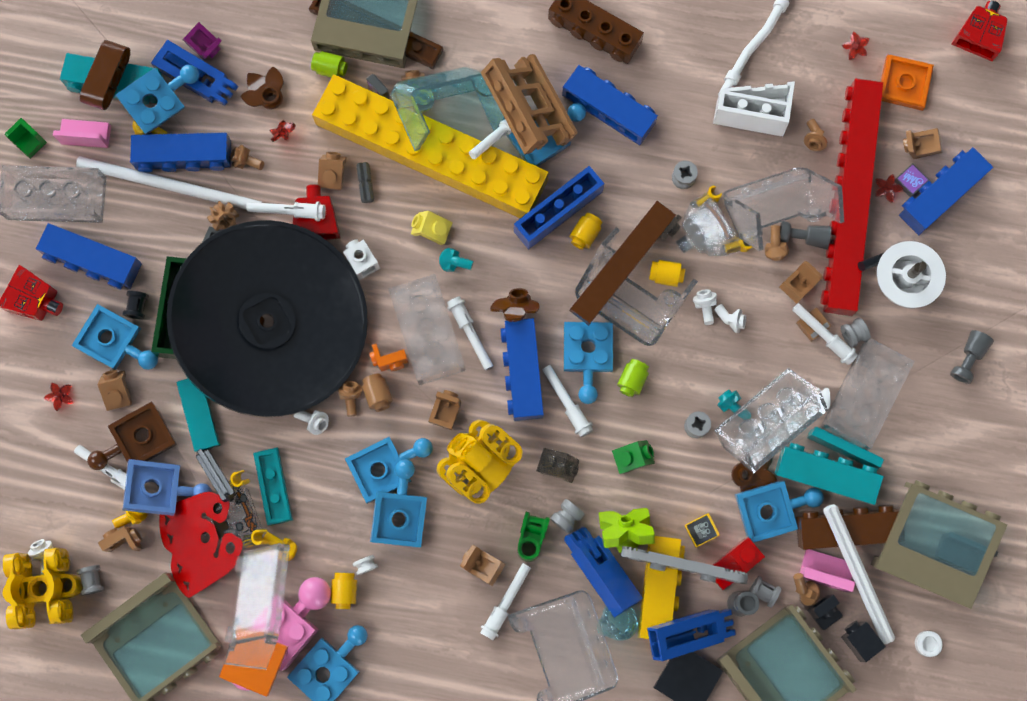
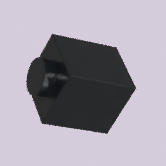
(862, 640)

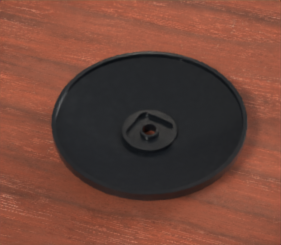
(275, 273)

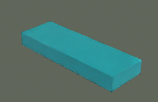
(198, 416)
(845, 448)
(273, 486)

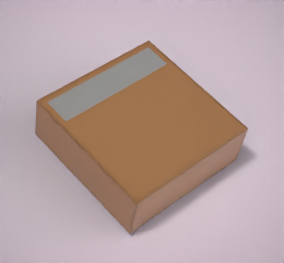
(807, 330)

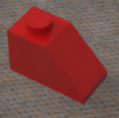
(739, 558)

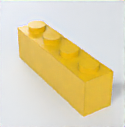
(660, 587)

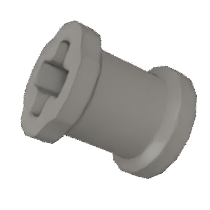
(90, 580)
(765, 591)

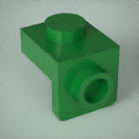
(633, 456)

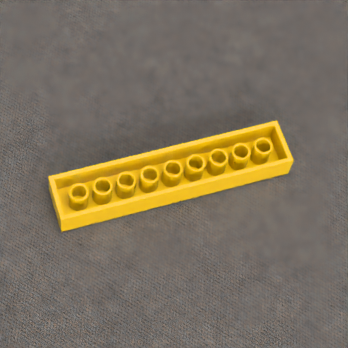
(444, 156)

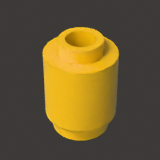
(585, 231)
(667, 273)
(343, 590)

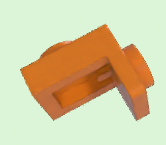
(392, 361)

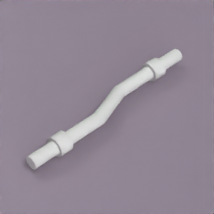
(733, 76)

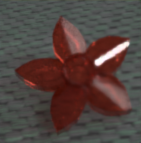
(856, 45)
(282, 130)
(887, 188)
(59, 395)

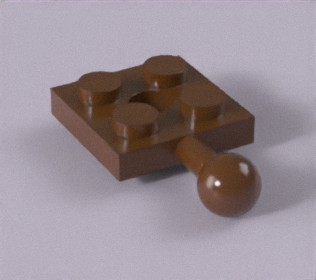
(125, 433)

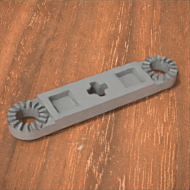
(660, 562)

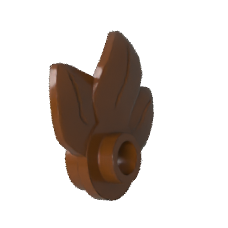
(262, 88)
(515, 305)
(753, 480)

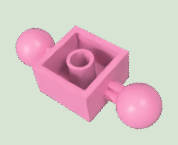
(295, 628)

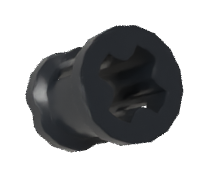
(135, 305)

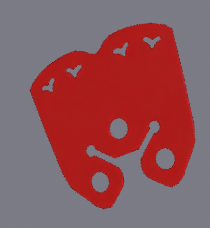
(187, 548)

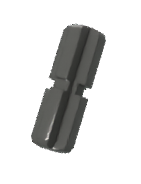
(365, 185)

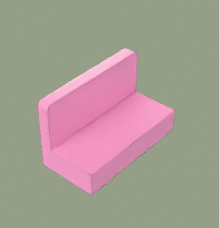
(83, 133)
(827, 571)

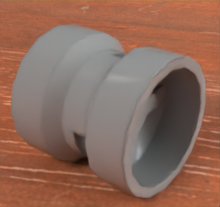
(566, 517)

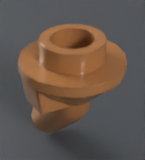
(815, 139)
(240, 157)
(776, 250)
(350, 391)
(808, 591)

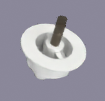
(911, 274)

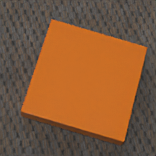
(906, 82)
(256, 679)

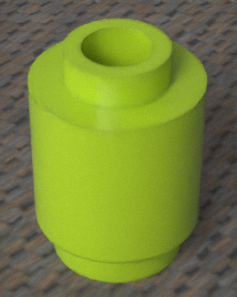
(329, 64)
(633, 378)

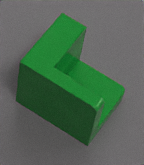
(25, 138)

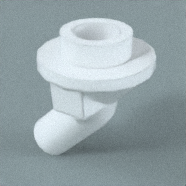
(706, 299)
(736, 320)
(316, 422)
(37, 551)

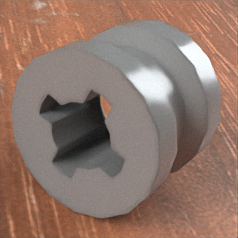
(682, 180)
(855, 332)
(693, 426)

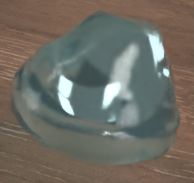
(620, 627)

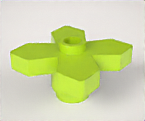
(627, 529)

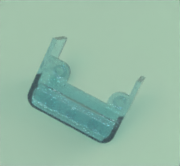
(418, 96)

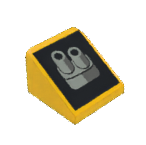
(702, 530)

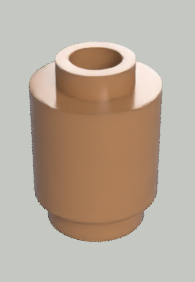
(376, 392)

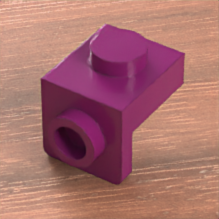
(202, 41)

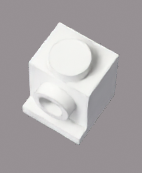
(365, 265)

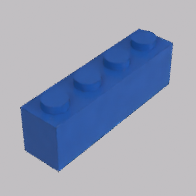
(609, 104)
(180, 152)
(945, 191)
(558, 207)
(89, 256)
(523, 370)

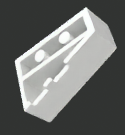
(755, 109)

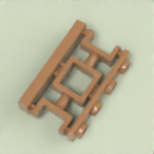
(516, 108)

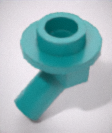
(450, 260)
(730, 401)

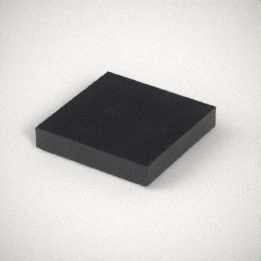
(688, 678)

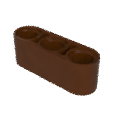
(105, 75)

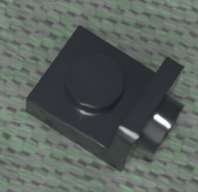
(825, 611)

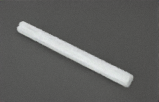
(859, 573)

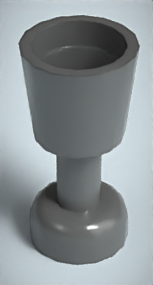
(814, 235)
(975, 348)
(743, 603)

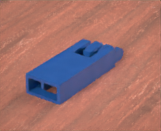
(171, 60)
(603, 571)
(677, 636)

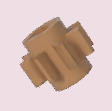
(222, 216)

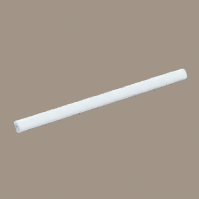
(165, 183)

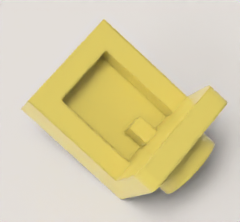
(431, 227)

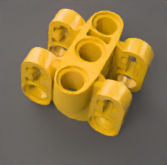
(478, 460)
(18, 570)

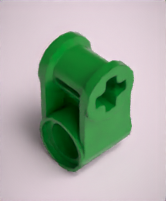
(532, 534)

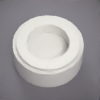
(928, 644)

